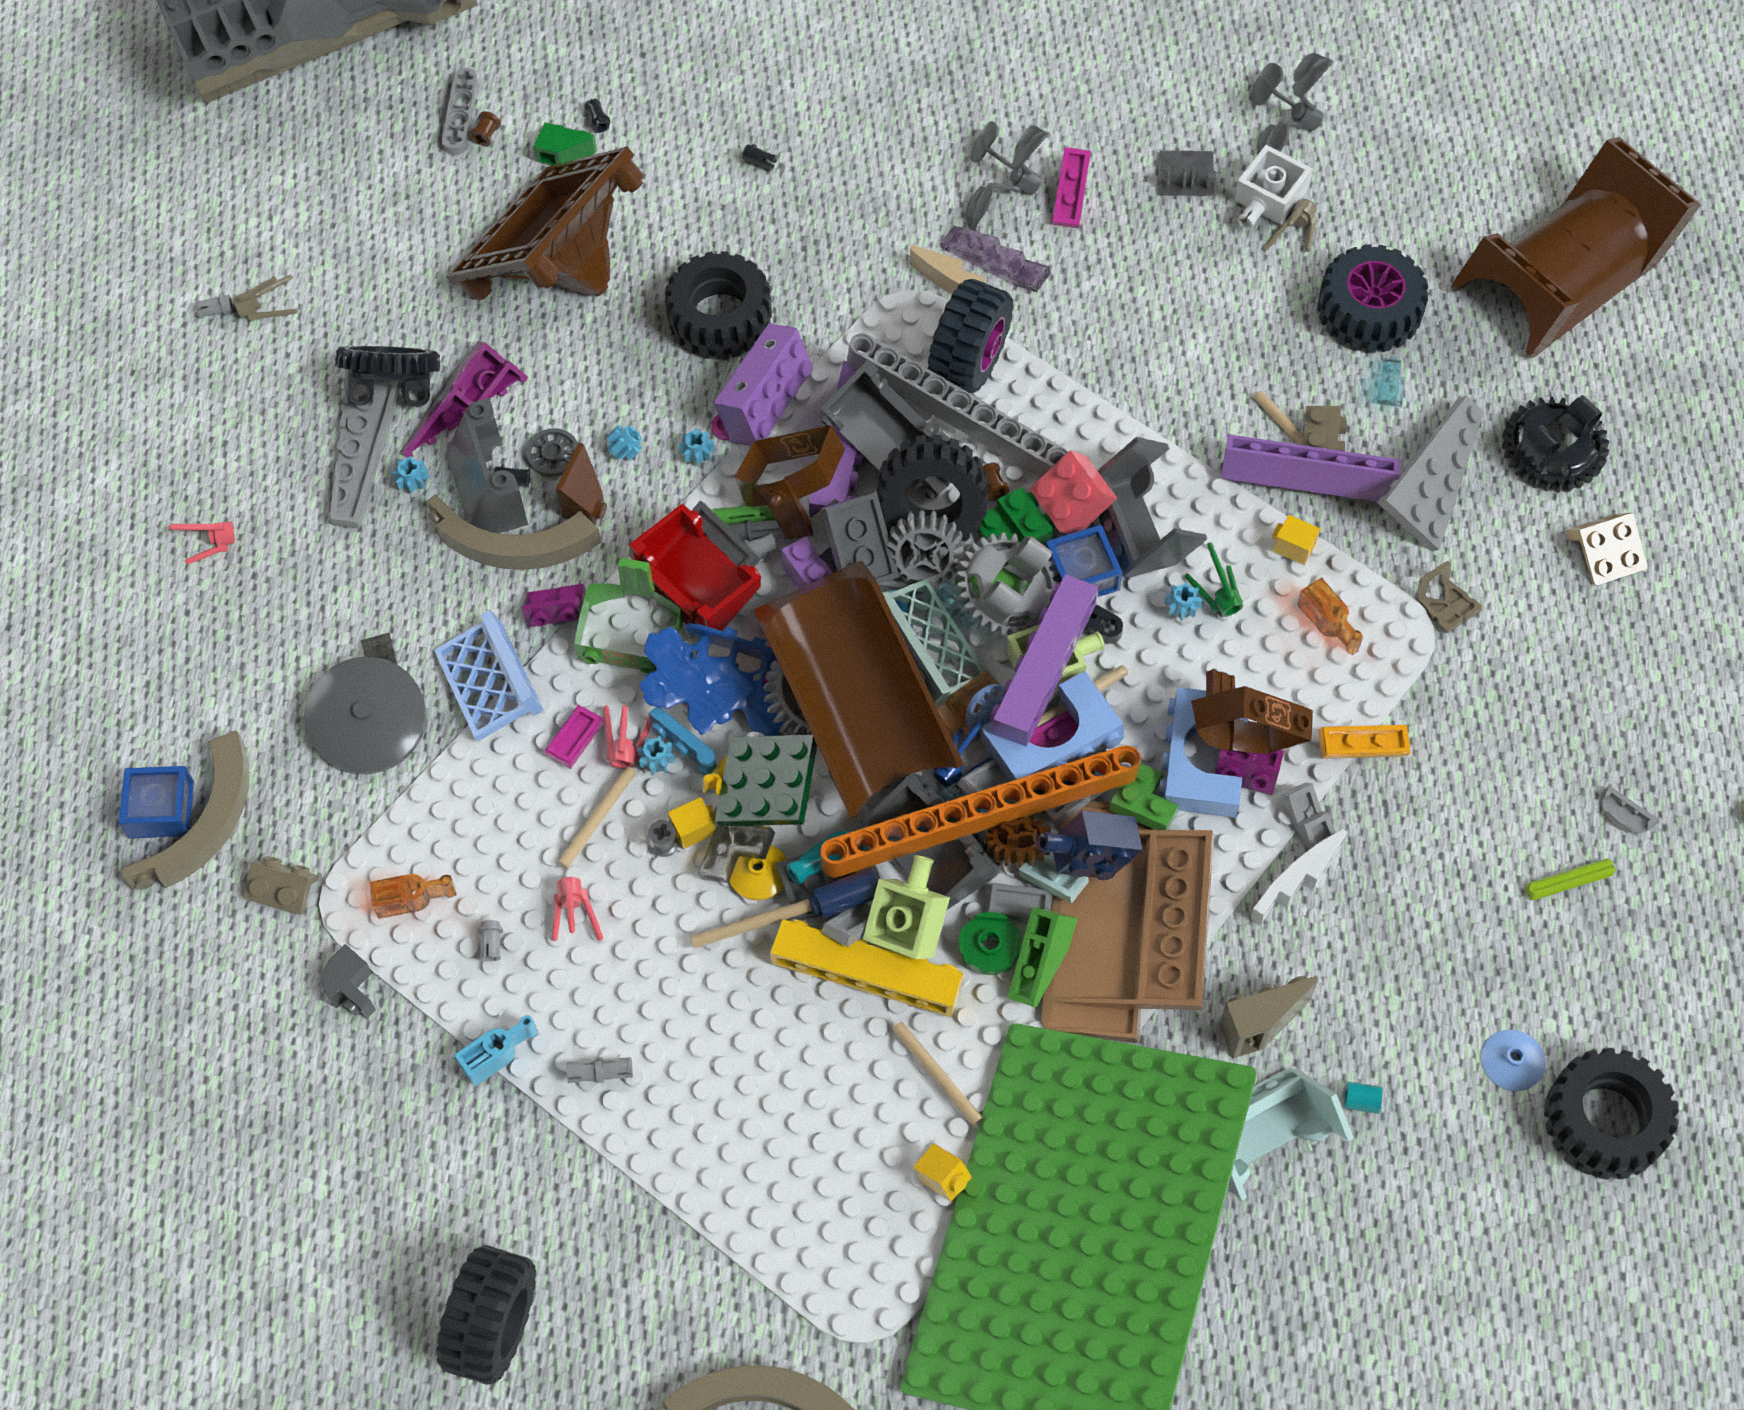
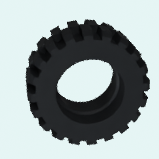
(714, 276)
(936, 459)
(1590, 1146)
(486, 1314)

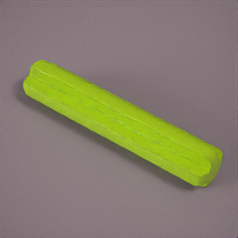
(1570, 879)

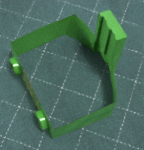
(634, 580)

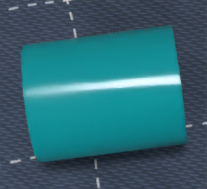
(1363, 1097)

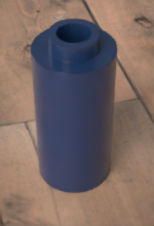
(844, 894)

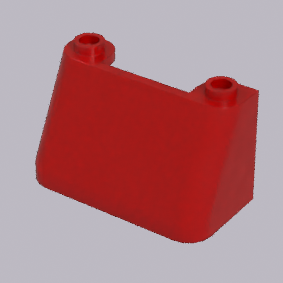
(694, 570)

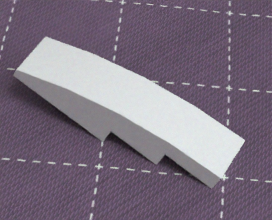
(1305, 870)

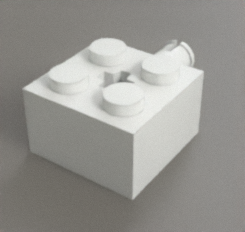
(1271, 187)

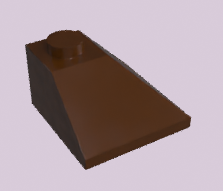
(580, 488)

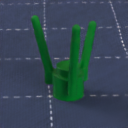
(1227, 598)

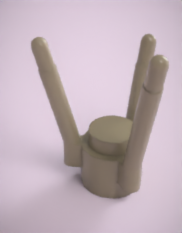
(1300, 216)
(248, 303)

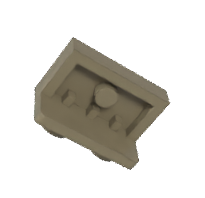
(1324, 427)
(279, 884)

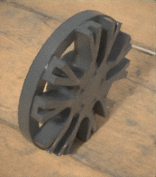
(552, 451)

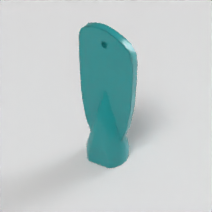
(811, 861)

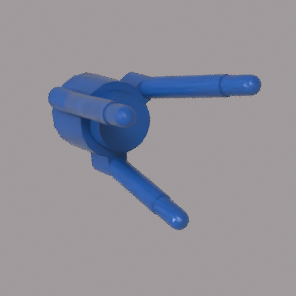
(949, 776)

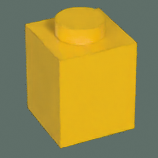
(1295, 539)
(693, 822)
(942, 1172)

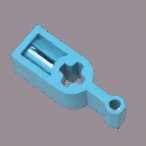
(483, 1059)

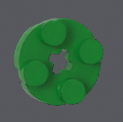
(989, 961)

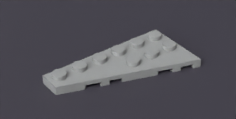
(1432, 477)

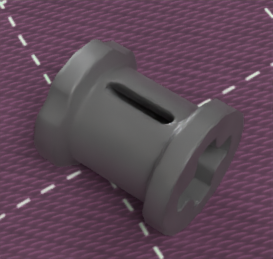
(670, 842)

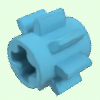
(624, 442)
(696, 446)
(410, 474)
(1178, 595)
(656, 755)

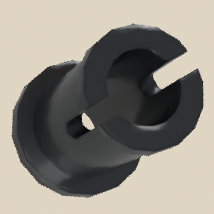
(599, 120)
(754, 155)
(522, 475)

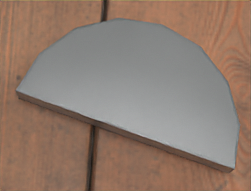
(1625, 813)

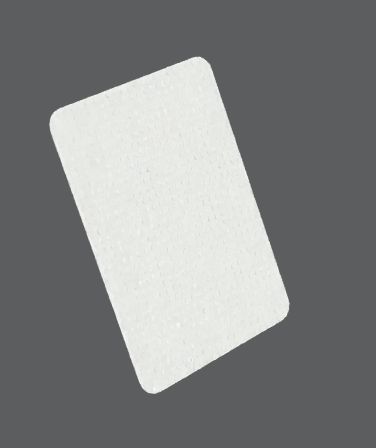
(761, 1094)

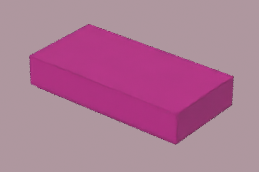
(574, 736)

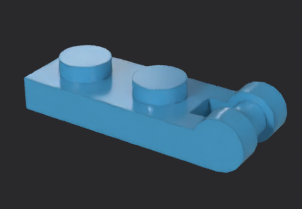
(682, 740)

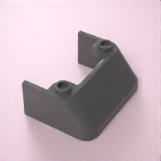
(1128, 519)

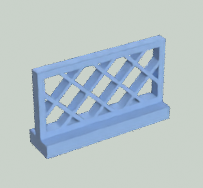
(511, 668)

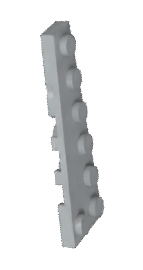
(360, 450)

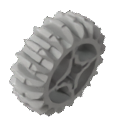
(928, 534)

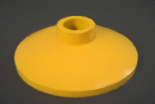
(758, 884)

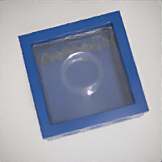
(1088, 558)
(156, 802)

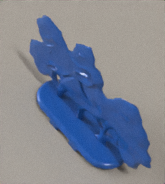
(707, 683)

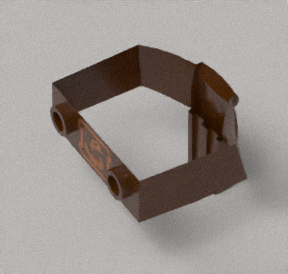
(784, 495)
(1277, 723)

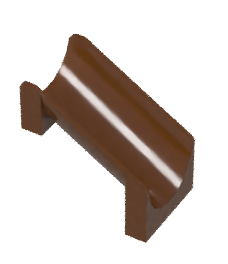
(1590, 247)
(856, 684)

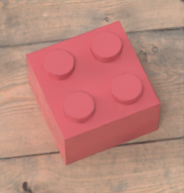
(1073, 493)

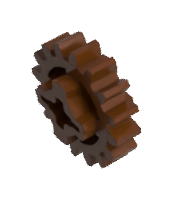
(1016, 841)

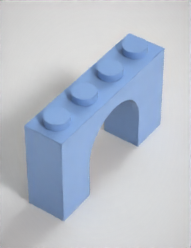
(1097, 730)
(1185, 783)

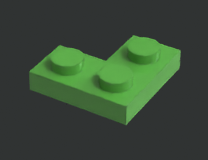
(1139, 801)

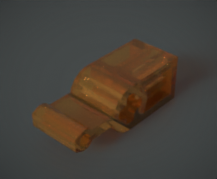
(1329, 614)
(954, 710)
(396, 897)

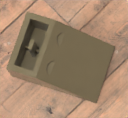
(1257, 1019)

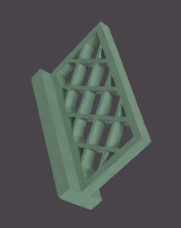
(929, 669)

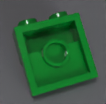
(1017, 515)

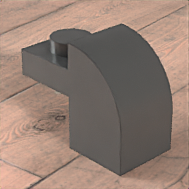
(341, 979)

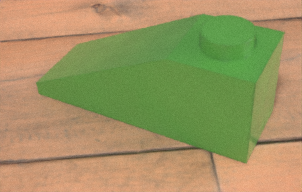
(1041, 953)

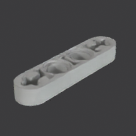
(460, 111)

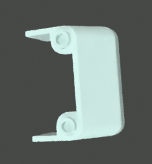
(1281, 1110)

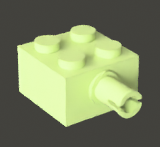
(1086, 645)
(907, 914)

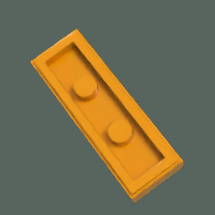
(1364, 741)

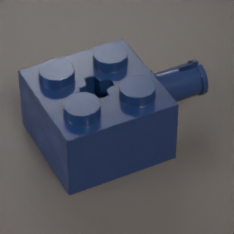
(1093, 845)

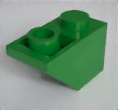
(561, 144)

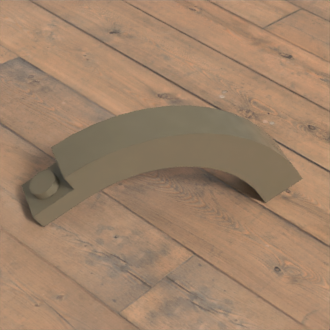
(514, 551)
(212, 827)
(756, 1384)

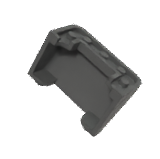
(873, 416)
(487, 498)
(959, 864)

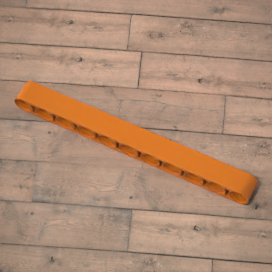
(971, 821)

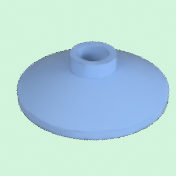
(1503, 1069)

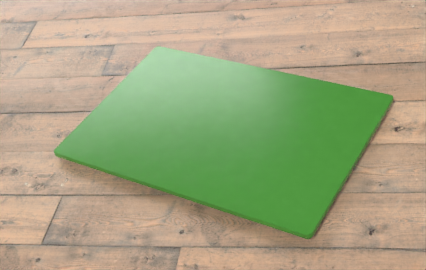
(1081, 1228)

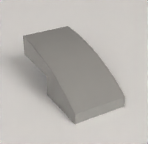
(1307, 816)

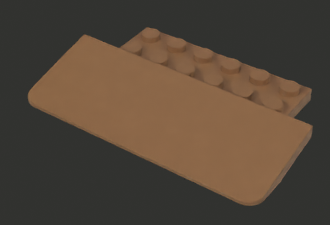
(1135, 938)

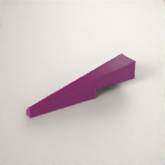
(478, 377)

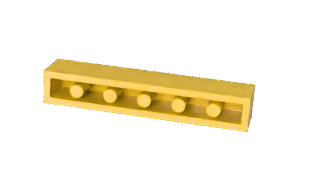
(867, 968)

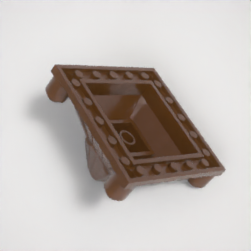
(554, 229)

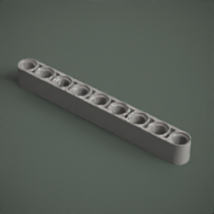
(952, 396)

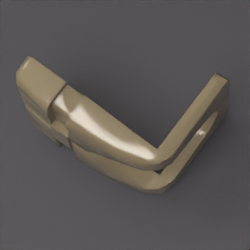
(1455, 606)

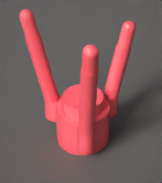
(219, 533)
(623, 752)
(570, 896)

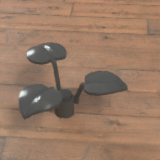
(1303, 113)
(1021, 175)

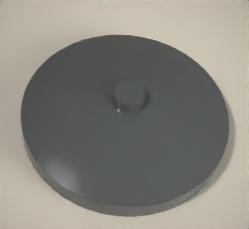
(365, 715)

